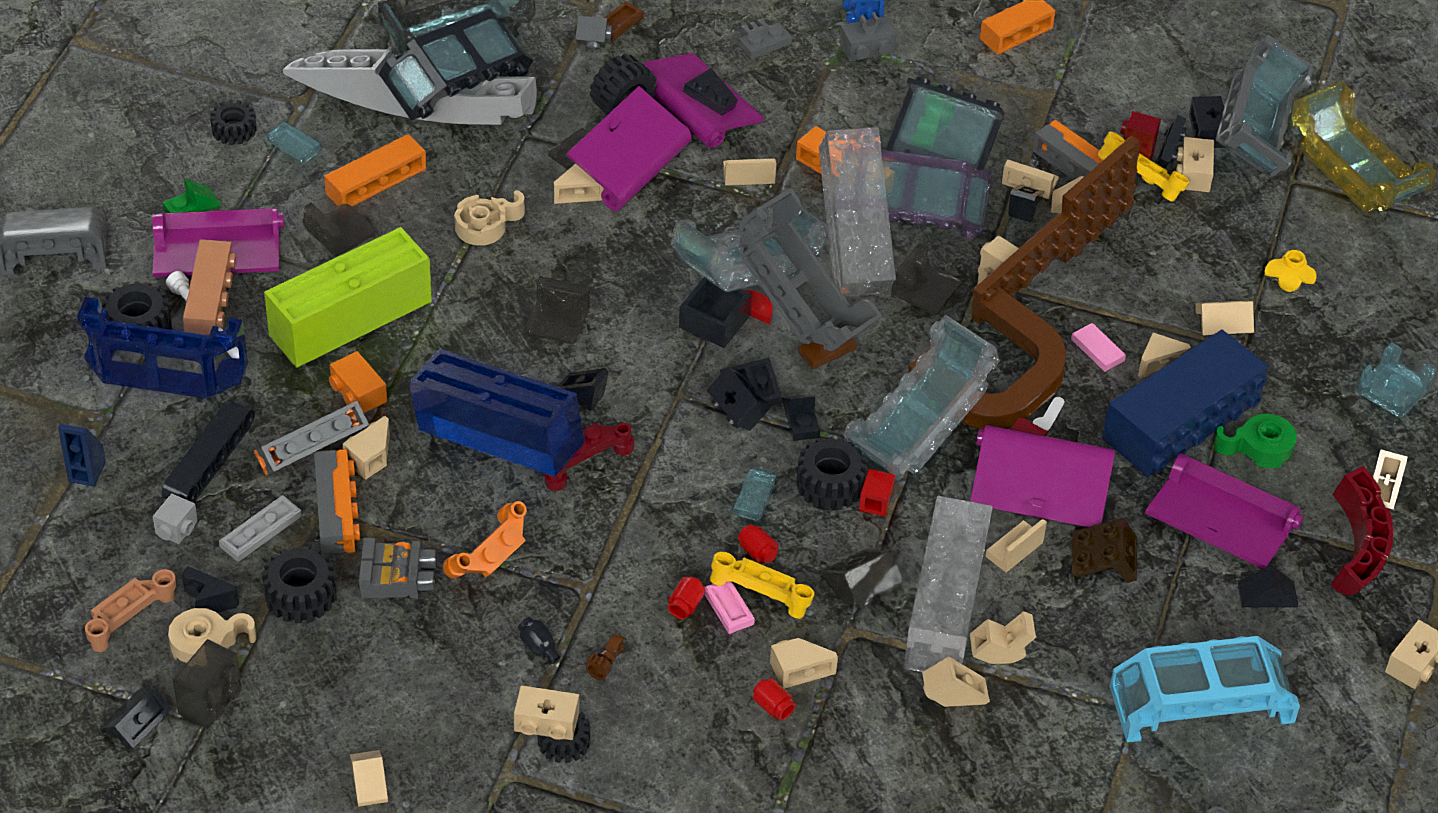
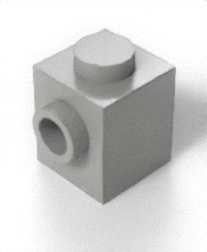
(175, 519)

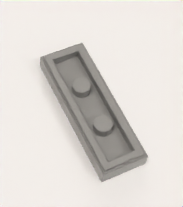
(260, 528)

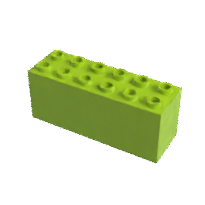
(348, 296)

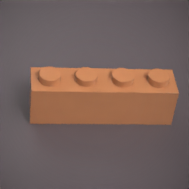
(209, 286)

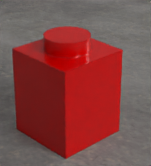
(877, 492)

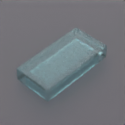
(293, 142)
(754, 495)

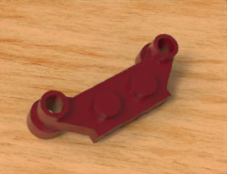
(596, 440)

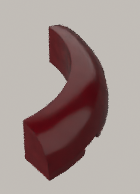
(1371, 529)

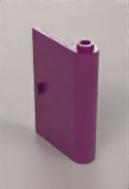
(702, 121)
(634, 151)
(250, 231)
(1042, 476)
(1224, 511)

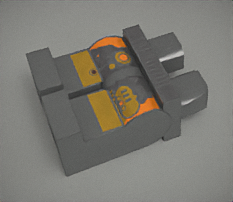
(395, 569)

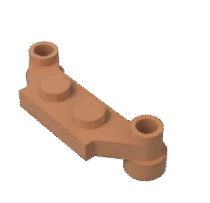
(126, 604)

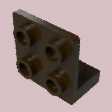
(1105, 547)

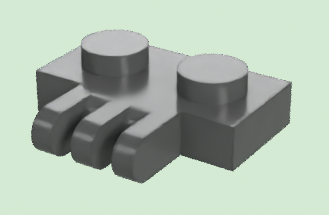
(762, 39)

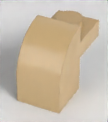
(1002, 643)

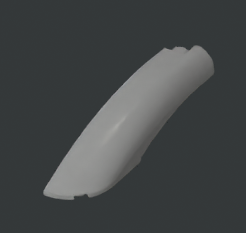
(356, 79)

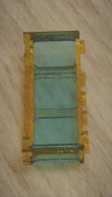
(1352, 153)

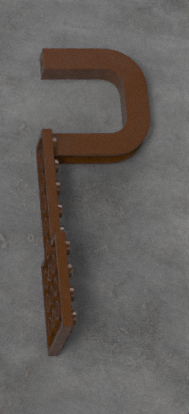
(1085, 213)

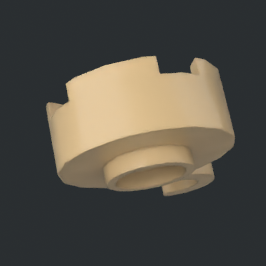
(484, 220)
(197, 625)

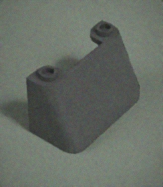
(53, 233)

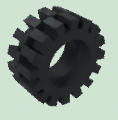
(233, 112)
(567, 748)

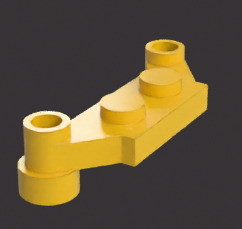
(1150, 171)
(763, 580)

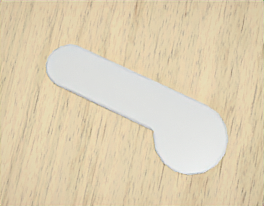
(1047, 420)

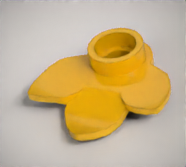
(1291, 271)

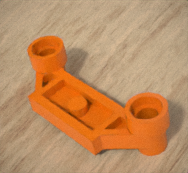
(494, 548)

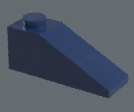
(82, 454)

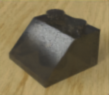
(863, 576)

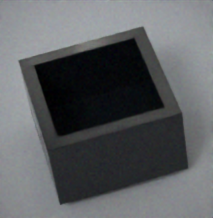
(714, 313)

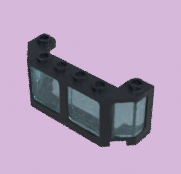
(453, 60)

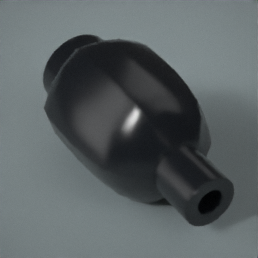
(538, 639)

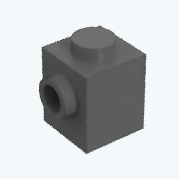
(593, 31)

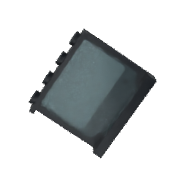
(946, 124)

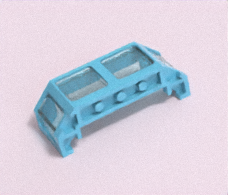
(1201, 682)

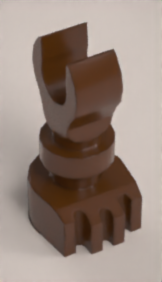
(600, 665)

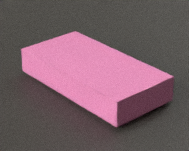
(1098, 347)
(729, 607)

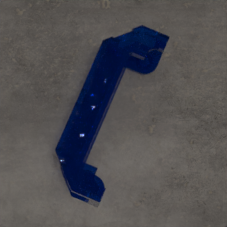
(151, 342)

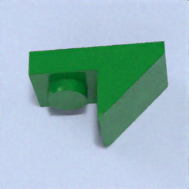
(196, 199)

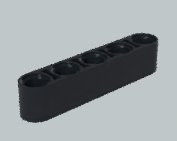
(209, 452)

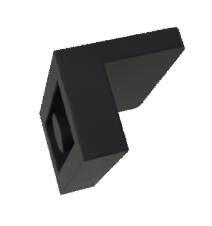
(137, 717)

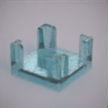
(1393, 384)

